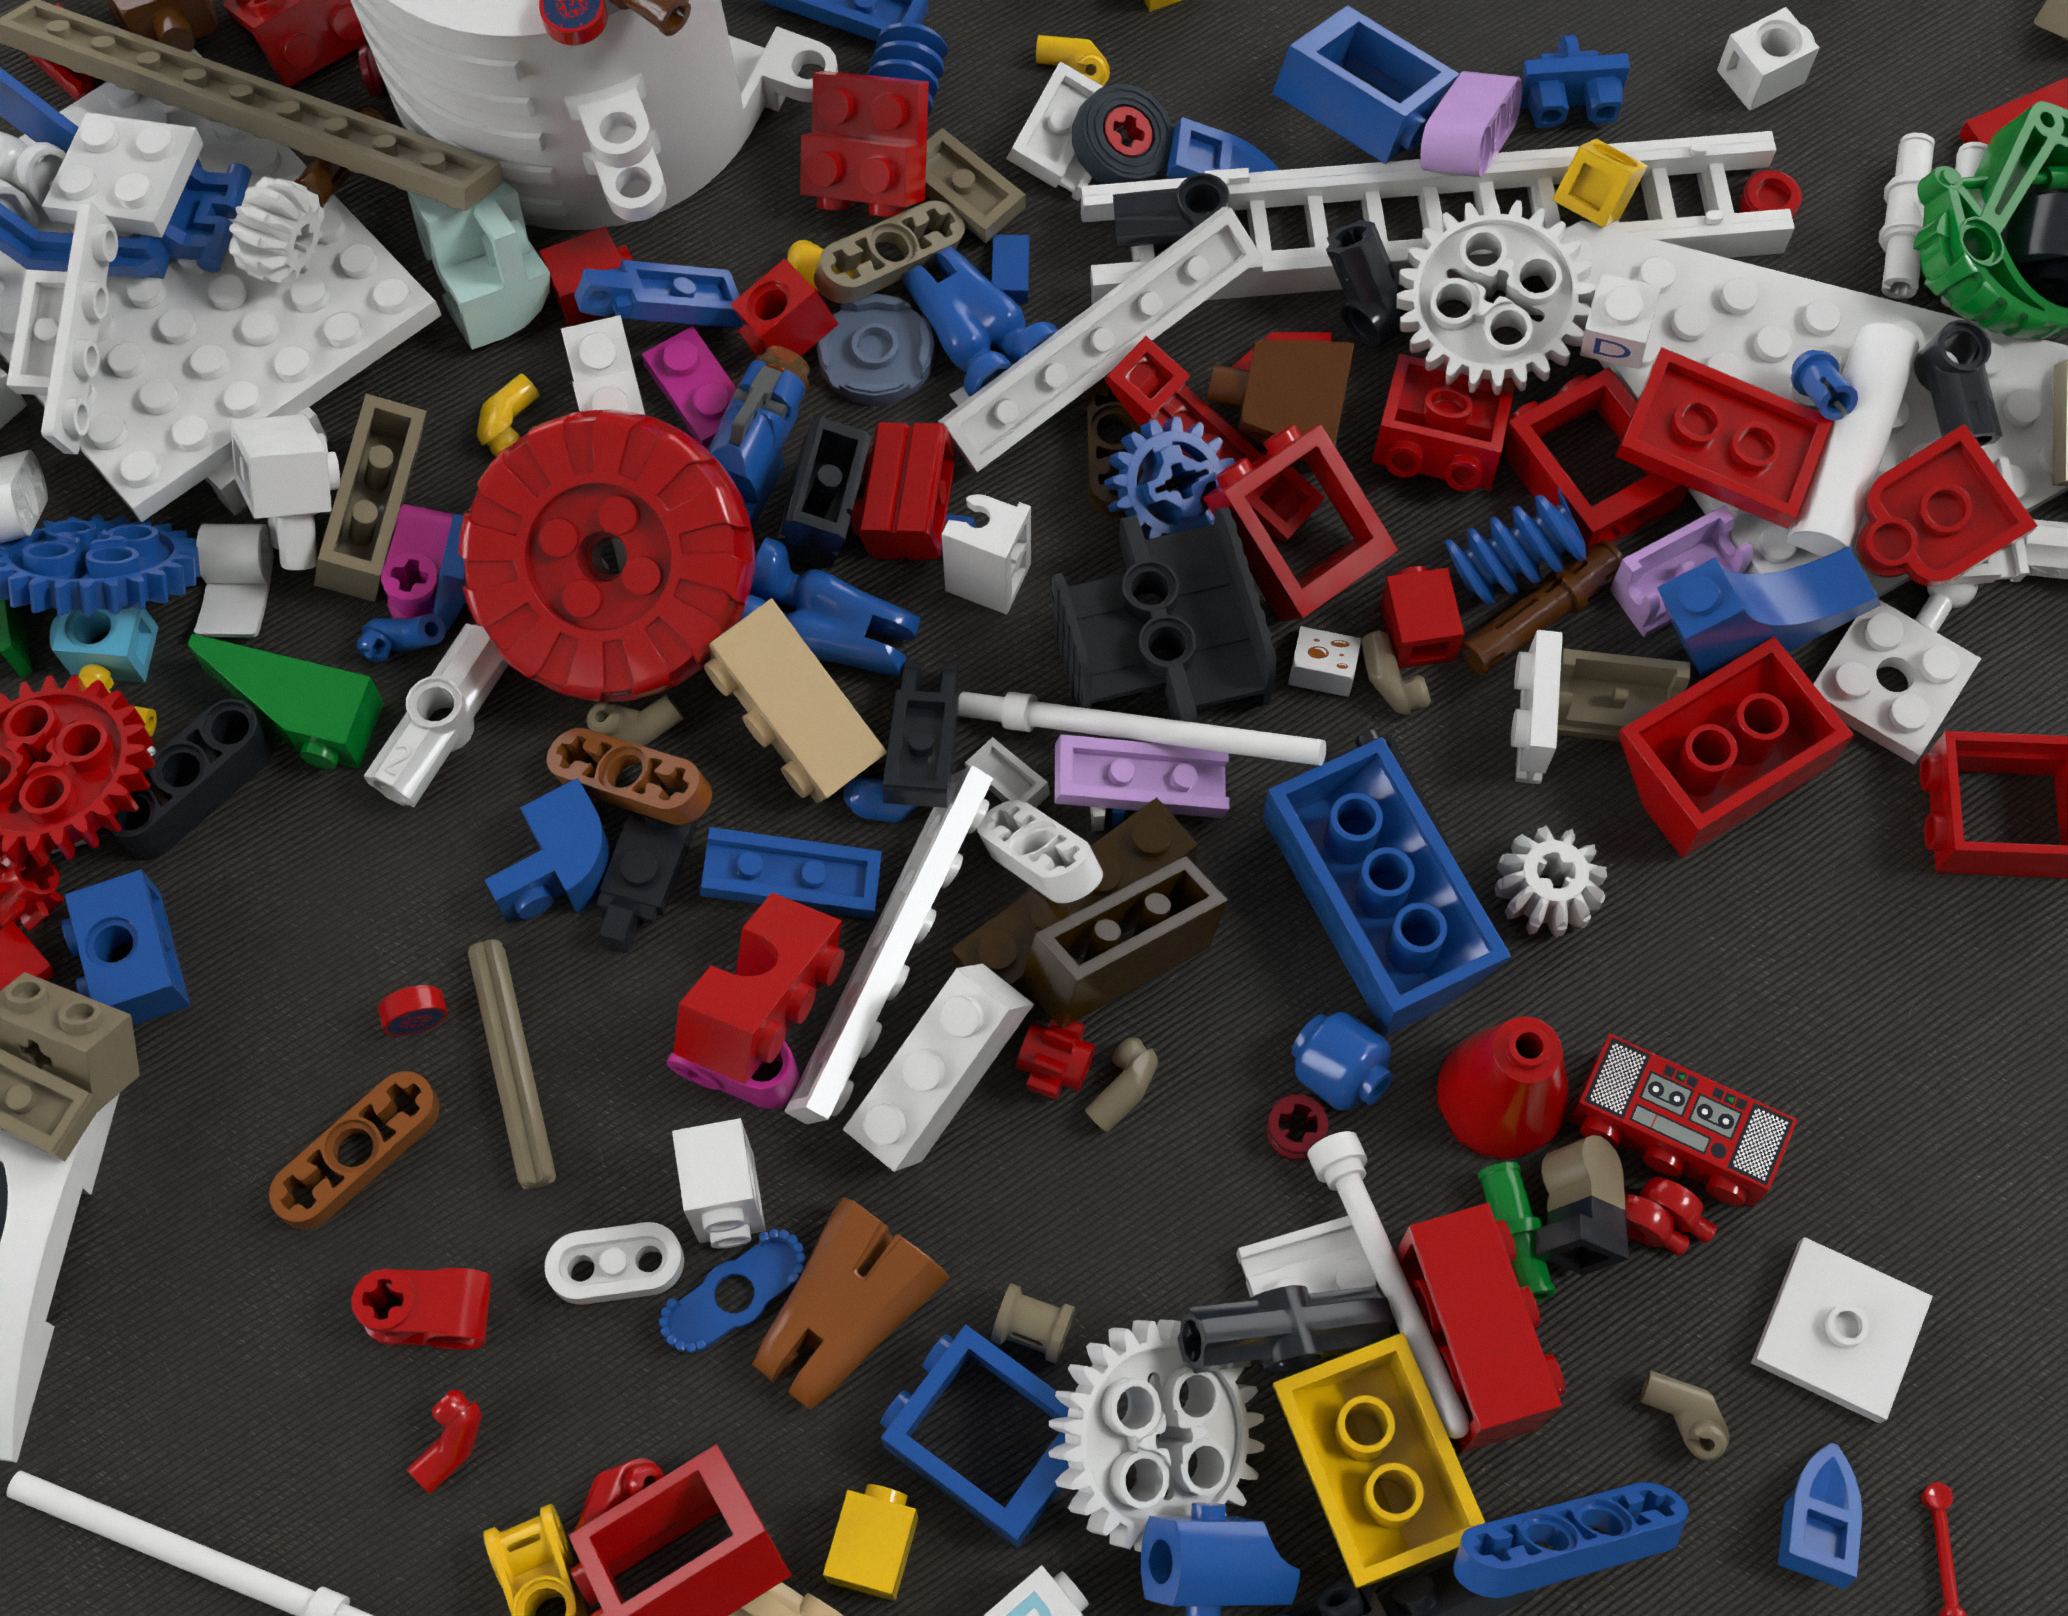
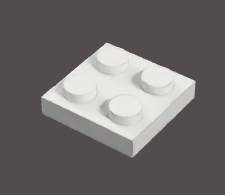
(126, 170)

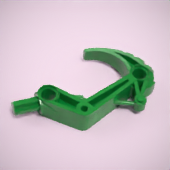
(1962, 227)

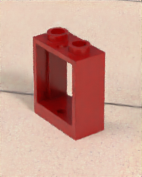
(1543, 475)
(1371, 544)
(1992, 754)
(661, 1513)

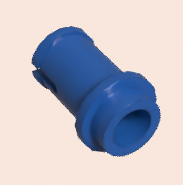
(1818, 376)

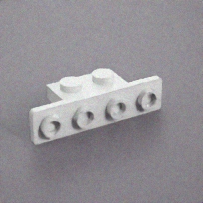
(59, 330)

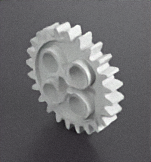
(1522, 251)
(1104, 1447)

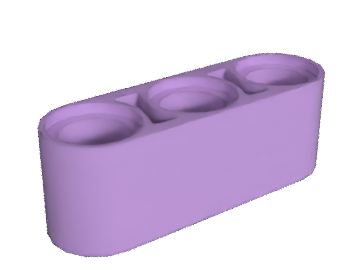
(1471, 124)

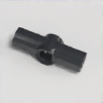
(1283, 1328)

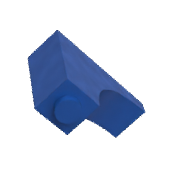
(1731, 612)

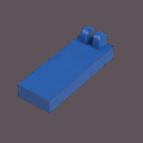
(807, 872)

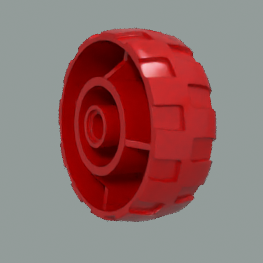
(539, 543)

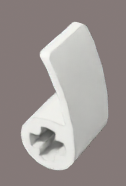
(237, 575)

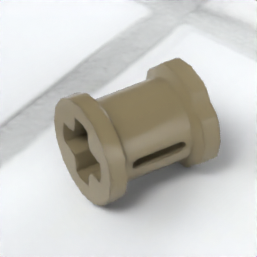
(1032, 1323)

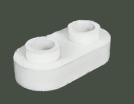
(616, 1263)

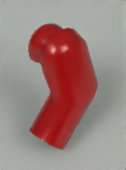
(453, 1446)
(616, 1486)

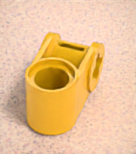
(534, 1564)

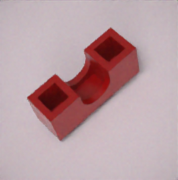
(743, 1018)

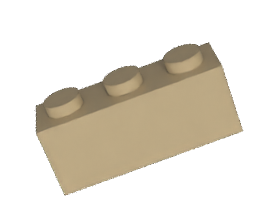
(792, 703)

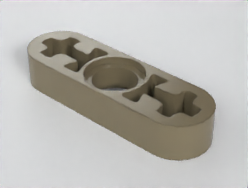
(876, 271)

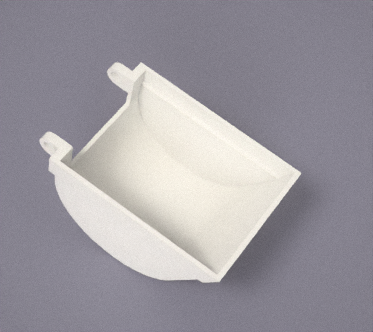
(592, 126)

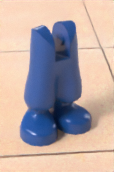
(972, 317)
(832, 613)

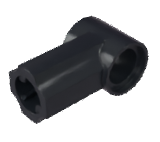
(1167, 213)
(1367, 282)
(1960, 390)

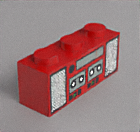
(1682, 1122)

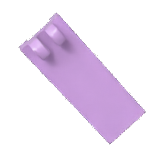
(1135, 773)

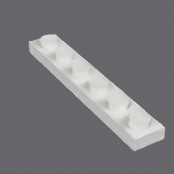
(1100, 338)
(881, 966)

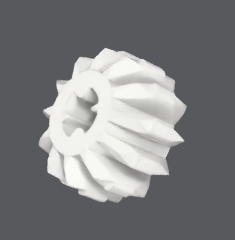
(276, 230)
(1536, 896)

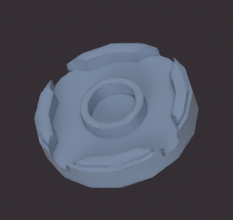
(877, 351)

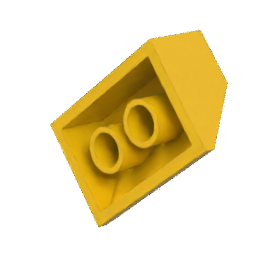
(1379, 1460)

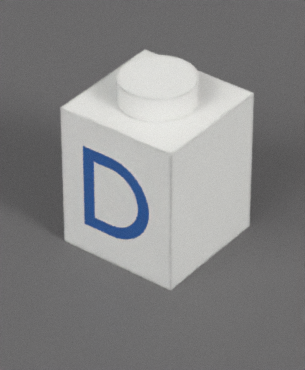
(1620, 320)

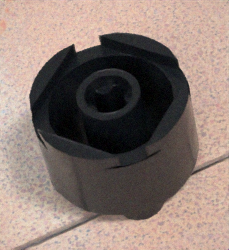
(2039, 244)

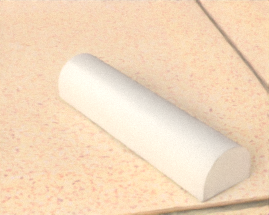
(1855, 444)

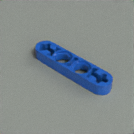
(1503, 1561)

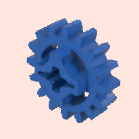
(1164, 461)

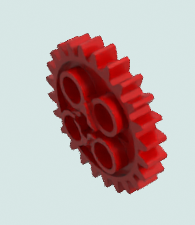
(67, 767)

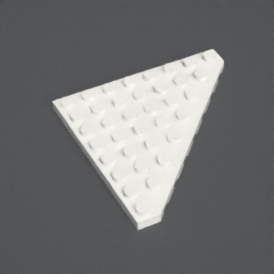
(1762, 319)

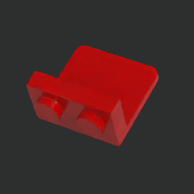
(299, 34)

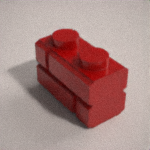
(905, 491)

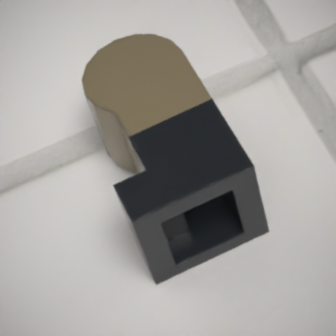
(1584, 1207)

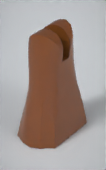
(846, 1302)

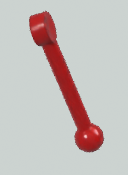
(1937, 1499)

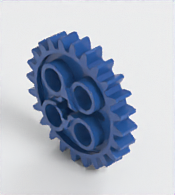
(97, 565)

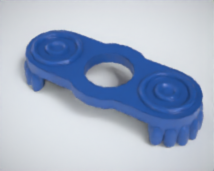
(771, 1268)

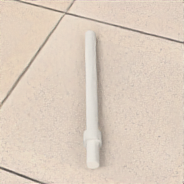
(1024, 713)
(178, 1550)

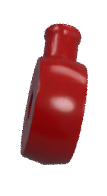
(1682, 1205)
(1653, 1225)

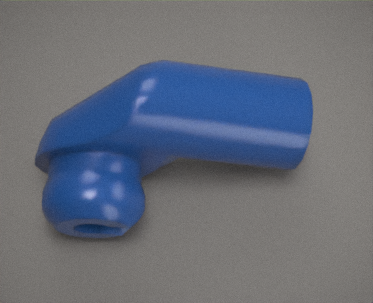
(866, 800)

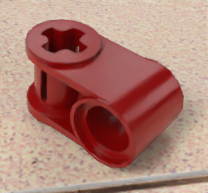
(437, 1310)

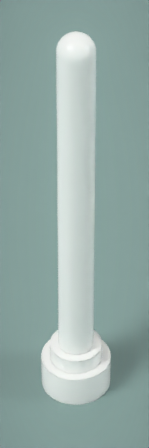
(1340, 1164)

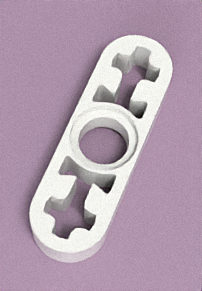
(21, 495)
(1040, 850)

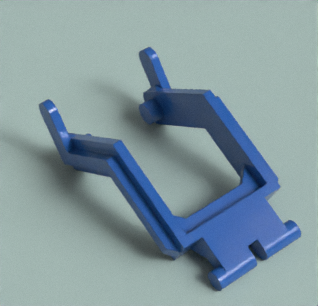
(194, 232)

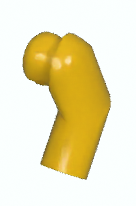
(1074, 52)
(500, 410)

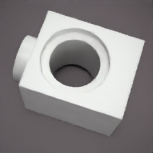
(1768, 58)

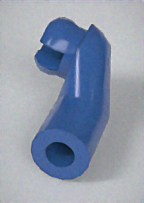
(399, 635)

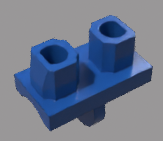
(1573, 80)

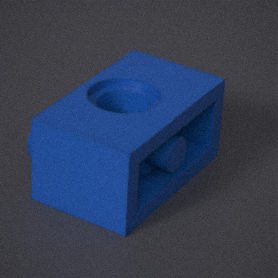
(119, 913)

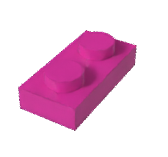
(691, 382)

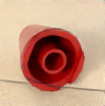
(1505, 1089)

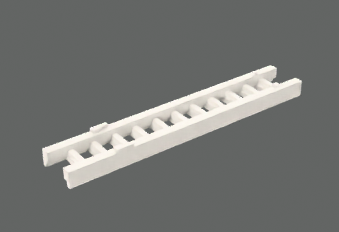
(1539, 170)

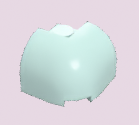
(484, 263)

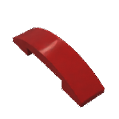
(1154, 388)

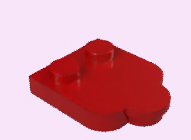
(1940, 514)

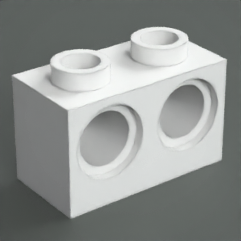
(719, 1183)

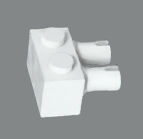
(285, 477)

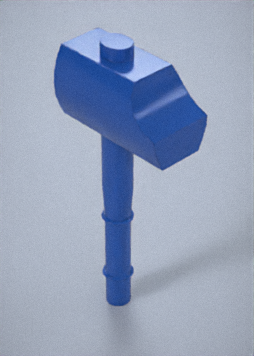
(1213, 1562)

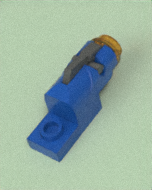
(759, 423)

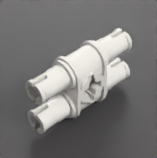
(1906, 211)

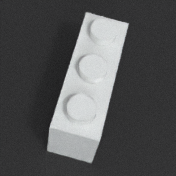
(938, 1066)

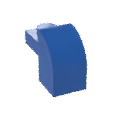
(570, 858)

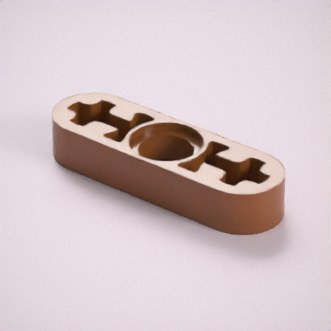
(645, 793)
(325, 1147)

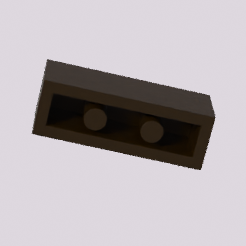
(1123, 941)

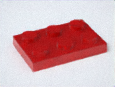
(1724, 438)

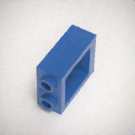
(1320, 87)
(909, 1410)

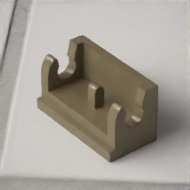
(1612, 690)

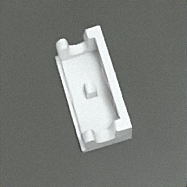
(989, 560)

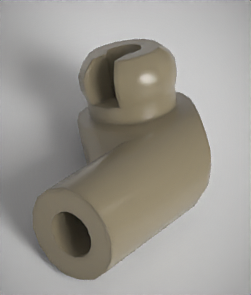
(1386, 678)
(1128, 1088)

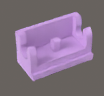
(1670, 557)

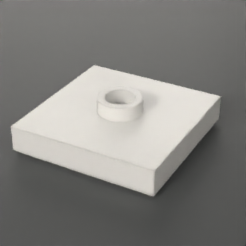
(1842, 1330)

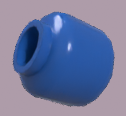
(1342, 1060)

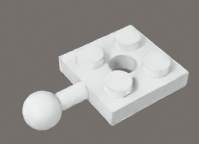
(1930, 662)

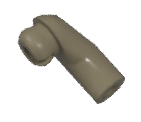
(635, 725)
(1693, 1411)

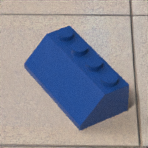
(1383, 885)

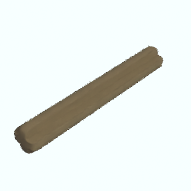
(511, 1065)

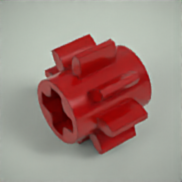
(27, 892)
(1055, 1058)

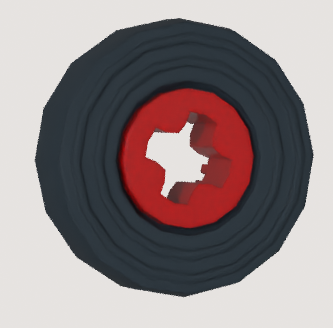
(1100, 146)

